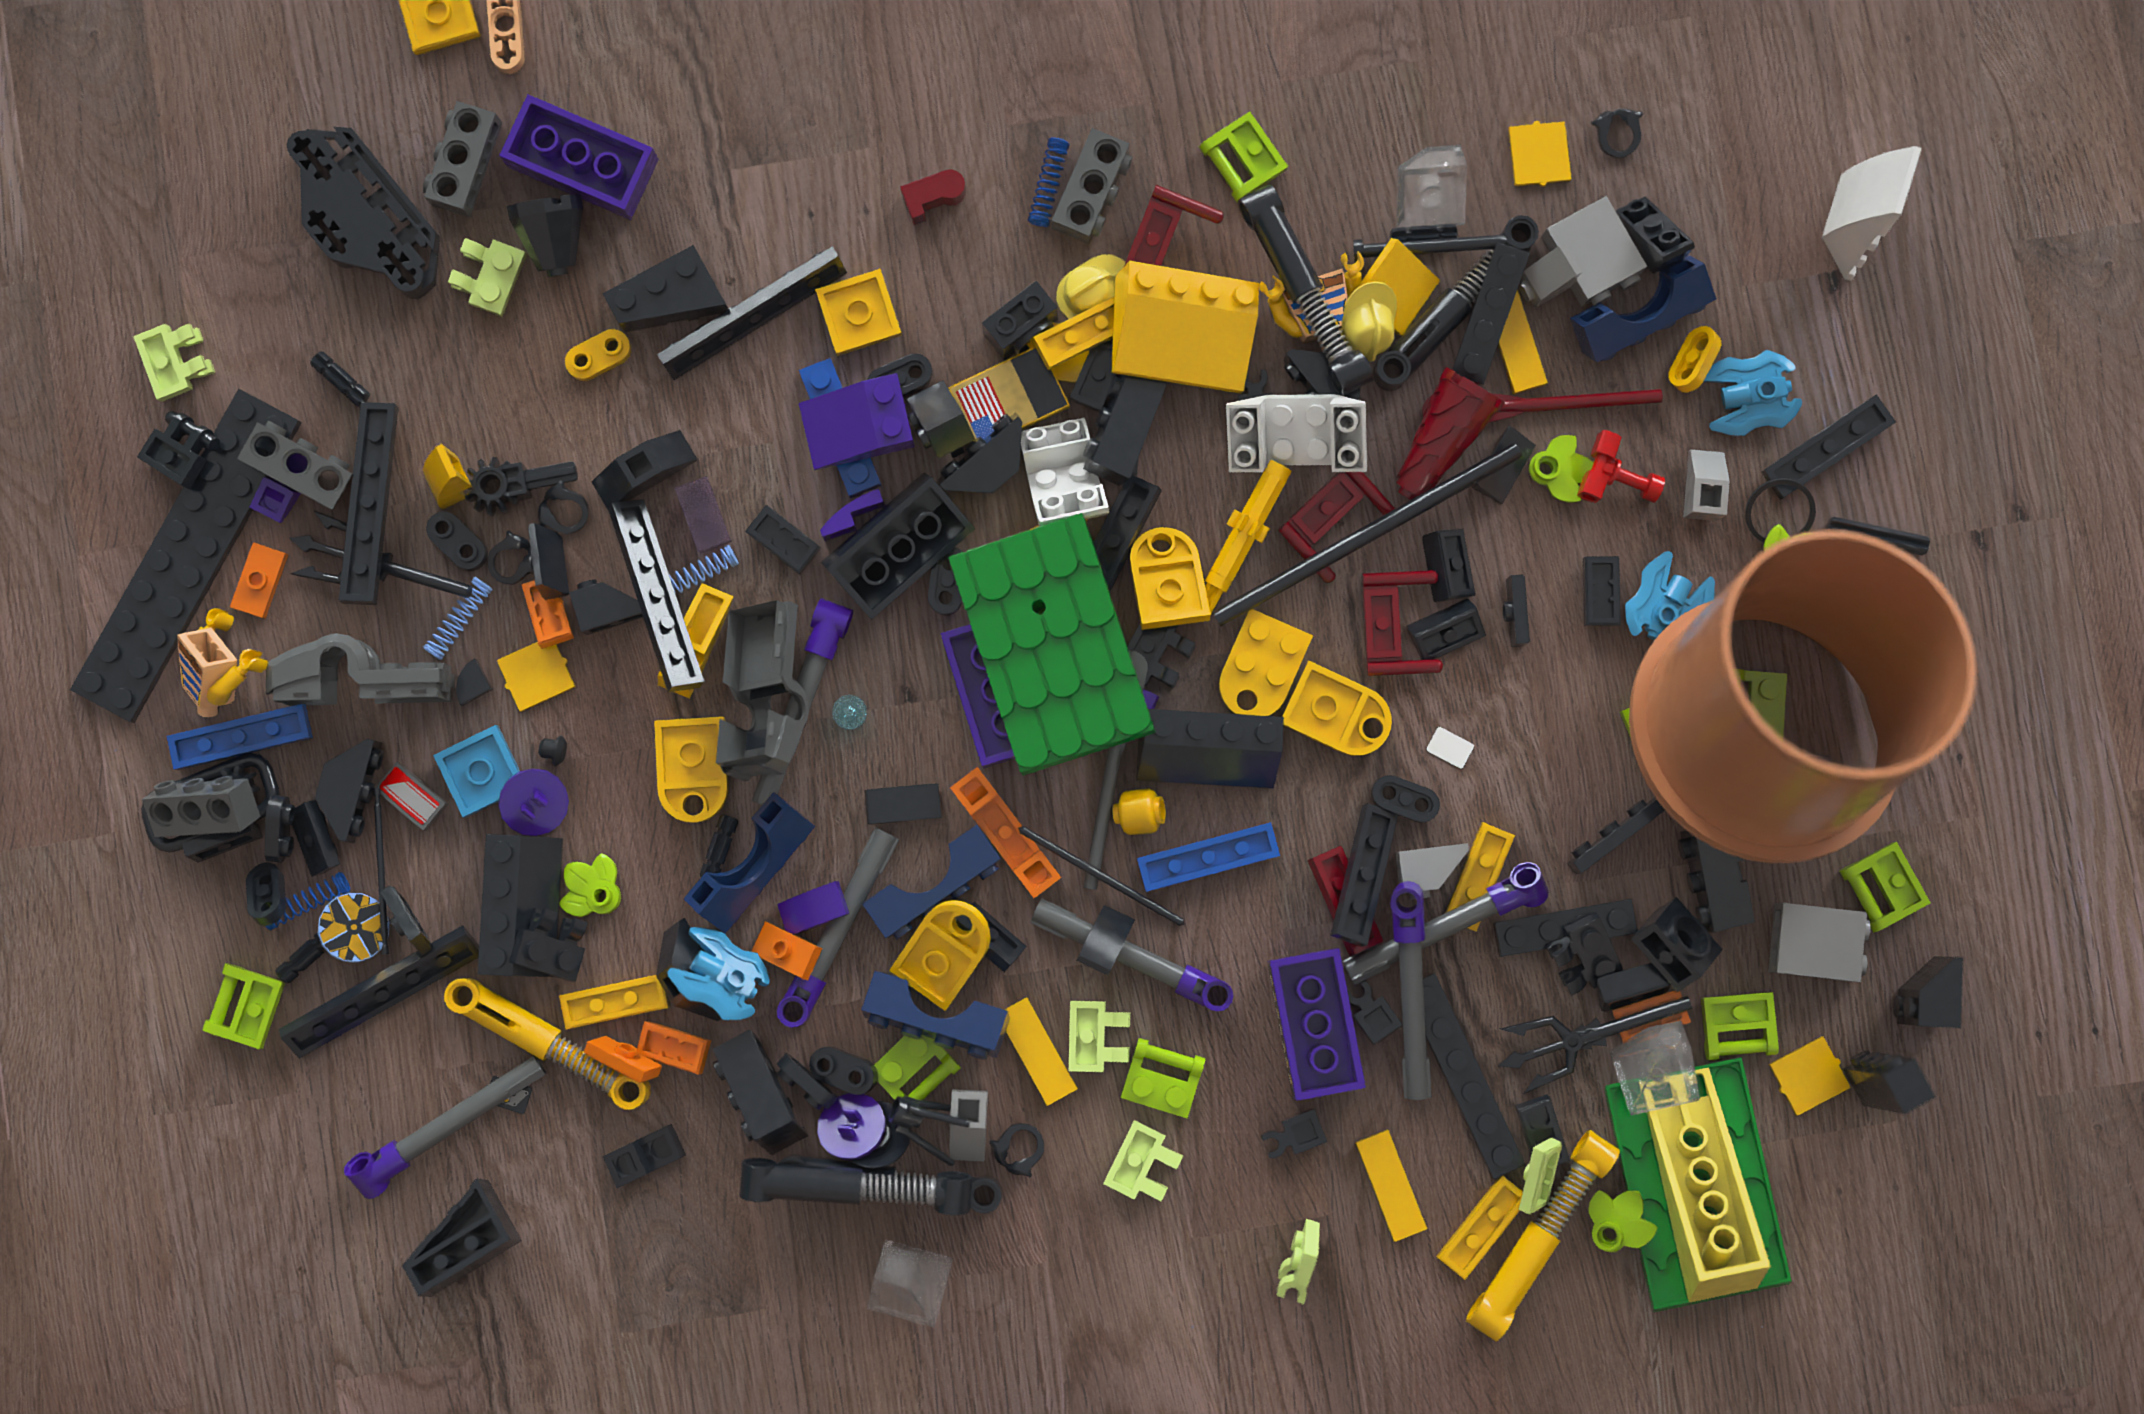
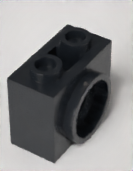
(1020, 321)
(1677, 944)

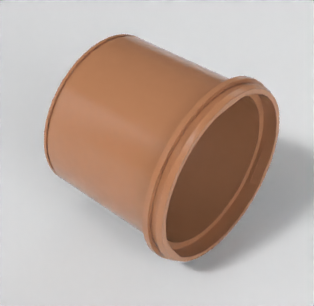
(1736, 778)

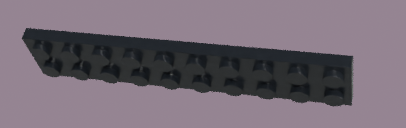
(179, 565)

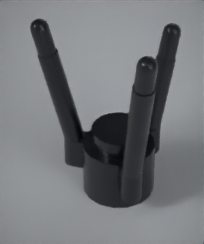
(909, 1113)

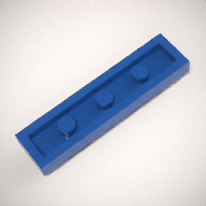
(857, 475)
(239, 737)
(1208, 857)

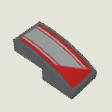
(411, 796)

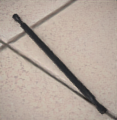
(381, 871)

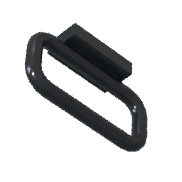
(206, 846)

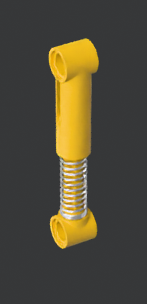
(539, 1039)
(1497, 1305)

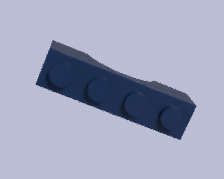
(1680, 292)
(727, 895)
(896, 909)
(975, 1029)

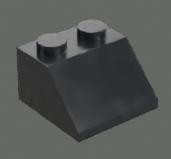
(1932, 995)

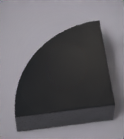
(471, 683)

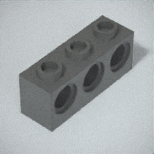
(1086, 170)
(469, 174)
(276, 464)
(201, 807)

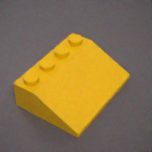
(1183, 326)

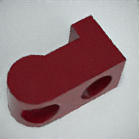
(931, 192)

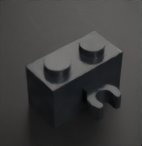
(939, 421)

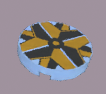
(351, 928)

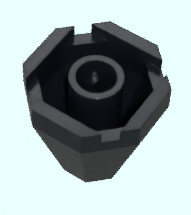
(549, 231)

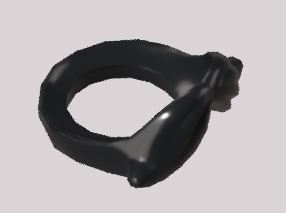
(1603, 122)
(559, 492)
(526, 566)
(1001, 1148)

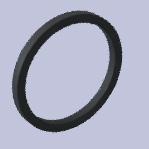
(1768, 484)

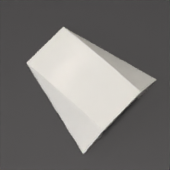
(1868, 206)

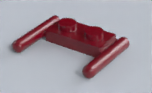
(1161, 221)
(1326, 509)
(1383, 623)

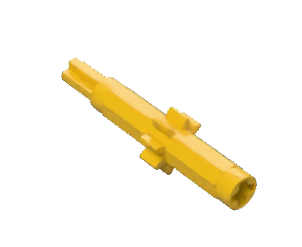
(1246, 529)

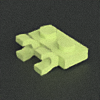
(496, 278)
(164, 363)
(1087, 1036)
(1135, 1160)
(1303, 1261)

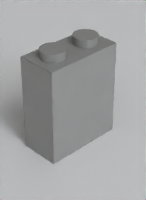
(1600, 249)
(1819, 942)

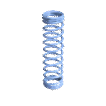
(732, 561)
(432, 648)

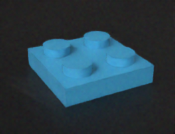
(477, 770)

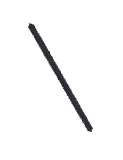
(1101, 875)

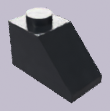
(602, 607)

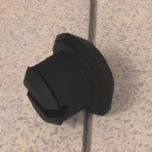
(553, 749)

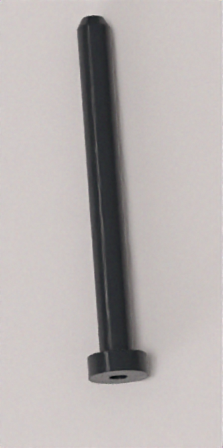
(1432, 245)

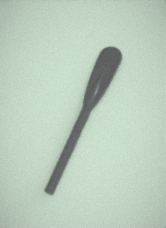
(1108, 788)

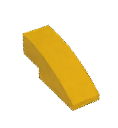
(445, 476)
(703, 625)

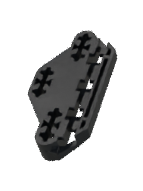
(361, 221)

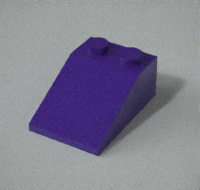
(857, 422)

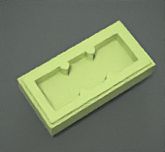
(1540, 1175)

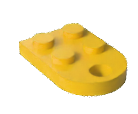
(1168, 583)
(1263, 663)
(1334, 711)
(688, 766)
(943, 955)

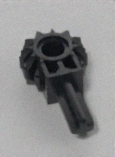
(515, 482)

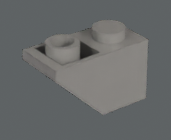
(1706, 486)
(970, 1141)

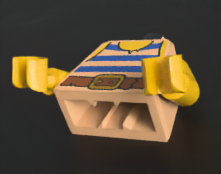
(1335, 290)
(209, 667)

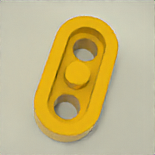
(599, 358)
(1693, 360)

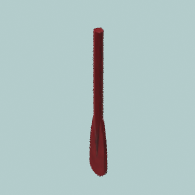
(1516, 405)

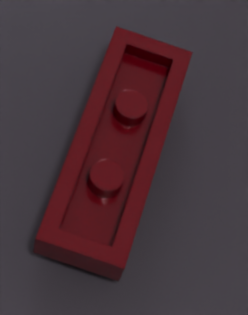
(1329, 873)

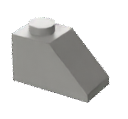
(1549, 276)
(1429, 866)

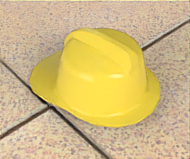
(1088, 284)
(1370, 319)

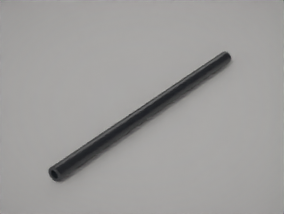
(1367, 534)

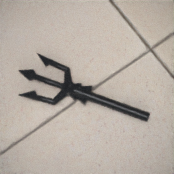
(388, 567)
(1583, 1037)

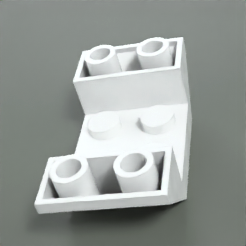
(1297, 432)
(1057, 474)

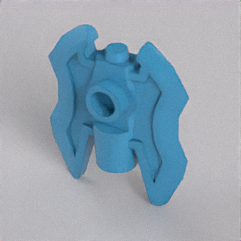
(1757, 392)
(1662, 603)
(722, 975)

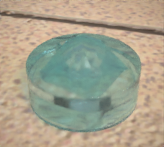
(849, 712)

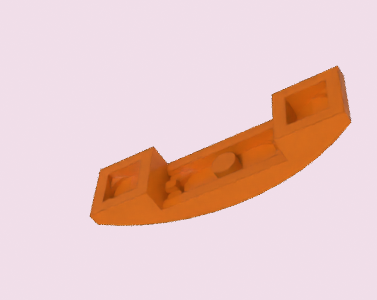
(1002, 830)

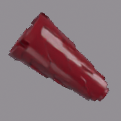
(1449, 426)

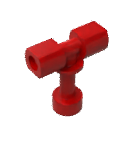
(1608, 469)

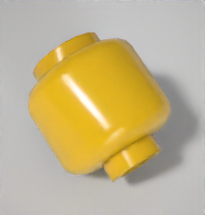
(1139, 811)

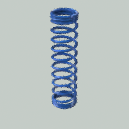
(1059, 145)
(341, 884)

